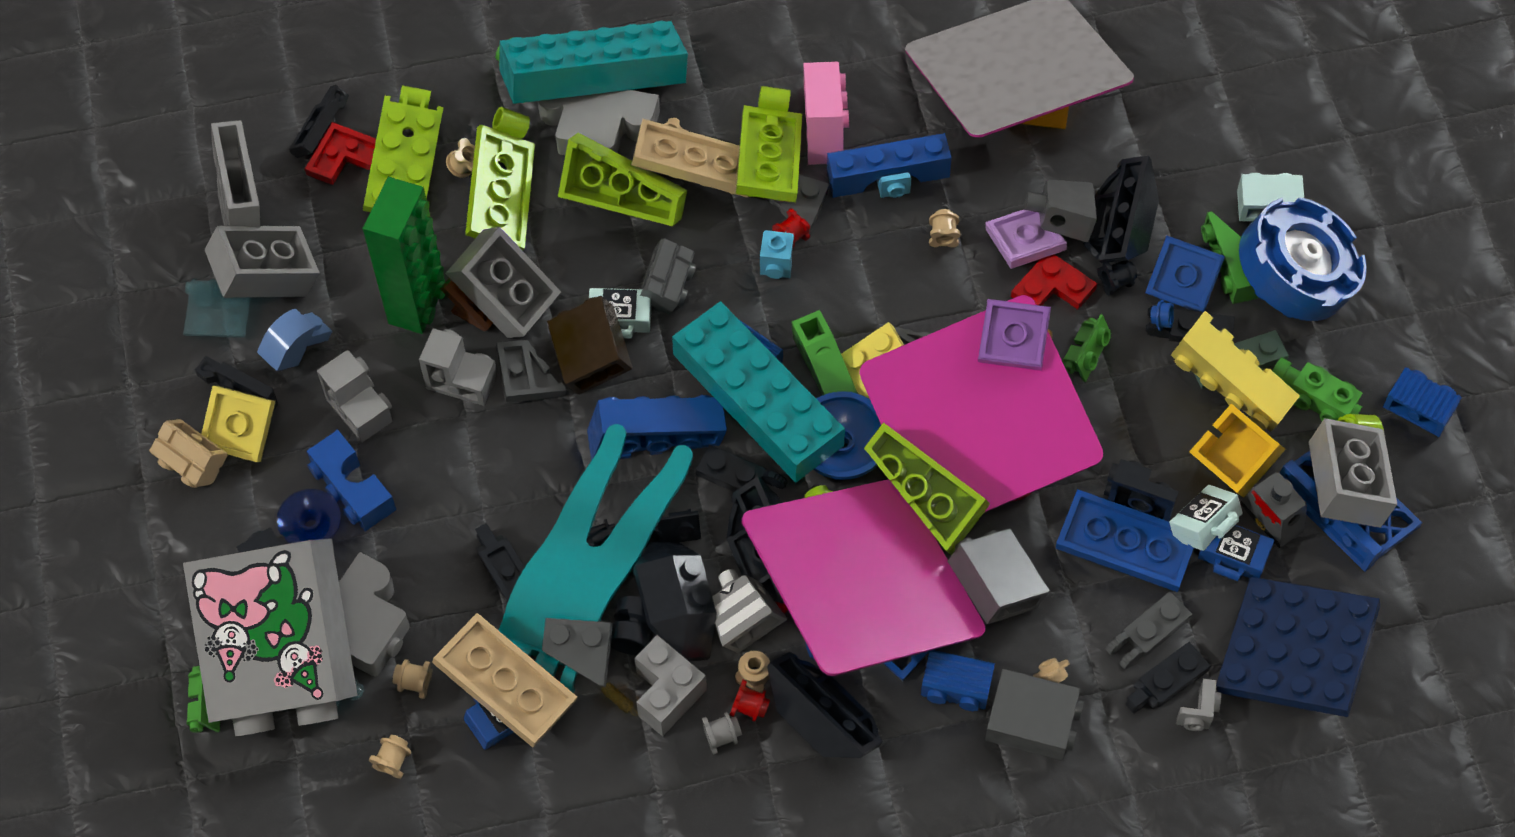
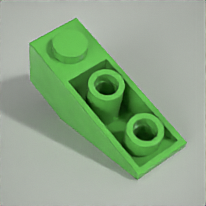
(1226, 242)
(821, 354)

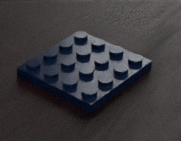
(1298, 646)

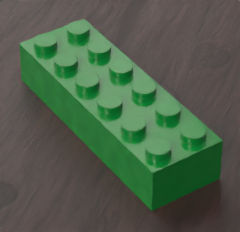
(405, 255)

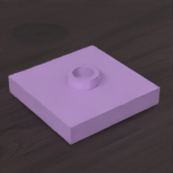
(1022, 238)

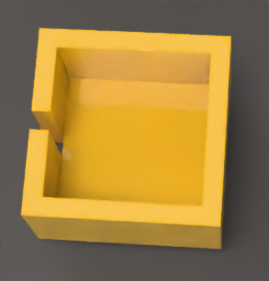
(1240, 453)

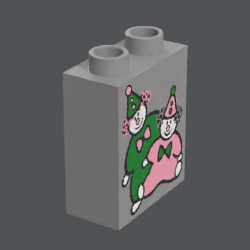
(271, 634)

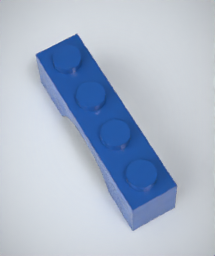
(854, 169)

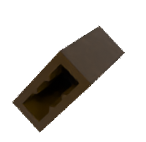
(589, 344)

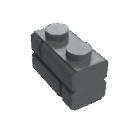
(667, 275)

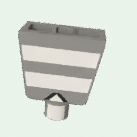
(744, 611)

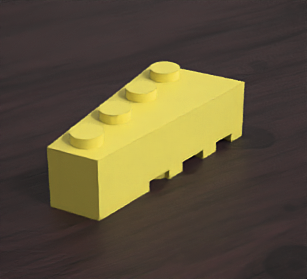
(1234, 373)

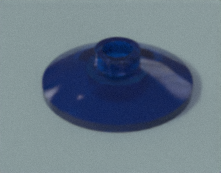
(307, 506)

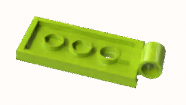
(769, 148)
(403, 156)
(497, 194)

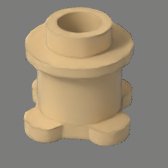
(461, 160)
(944, 229)
(413, 677)
(755, 678)
(391, 756)

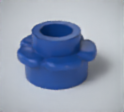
(1162, 315)

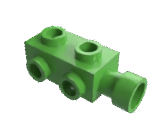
(1319, 390)

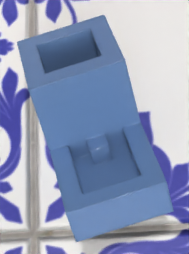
(289, 337)

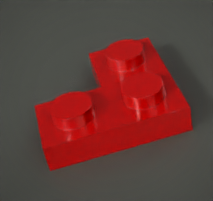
(337, 148)
(1057, 277)

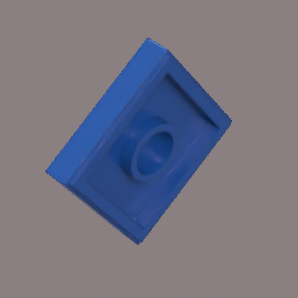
(1185, 274)

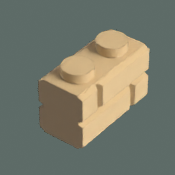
(188, 453)

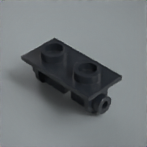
(677, 527)

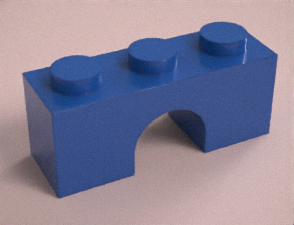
(364, 501)

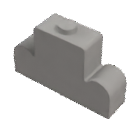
(599, 116)
(234, 175)
(371, 622)

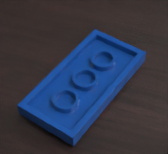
(1124, 540)

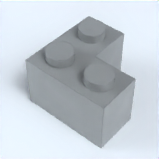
(454, 371)
(353, 396)
(674, 685)

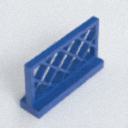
(1350, 537)

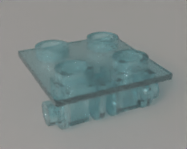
(211, 313)

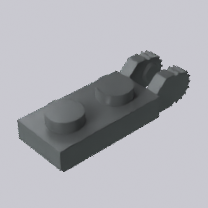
(1150, 629)

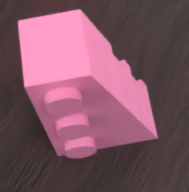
(824, 109)

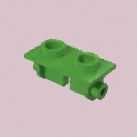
(1093, 337)
(197, 711)

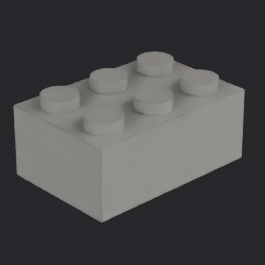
(261, 261)
(503, 282)
(1352, 473)

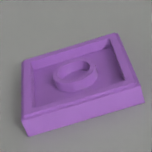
(1014, 334)

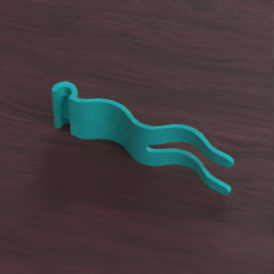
(571, 576)

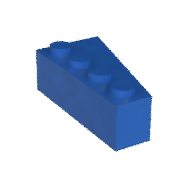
(659, 423)

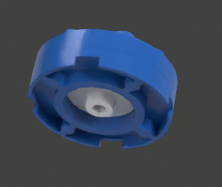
(1302, 259)

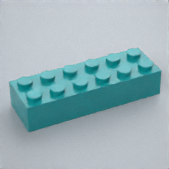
(592, 61)
(758, 391)

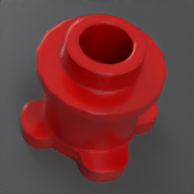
(794, 224)
(750, 702)

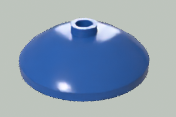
(860, 424)

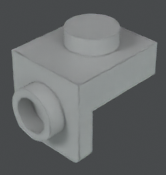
(1208, 703)

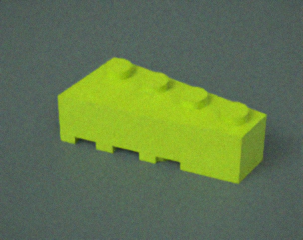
(609, 181)
(934, 493)

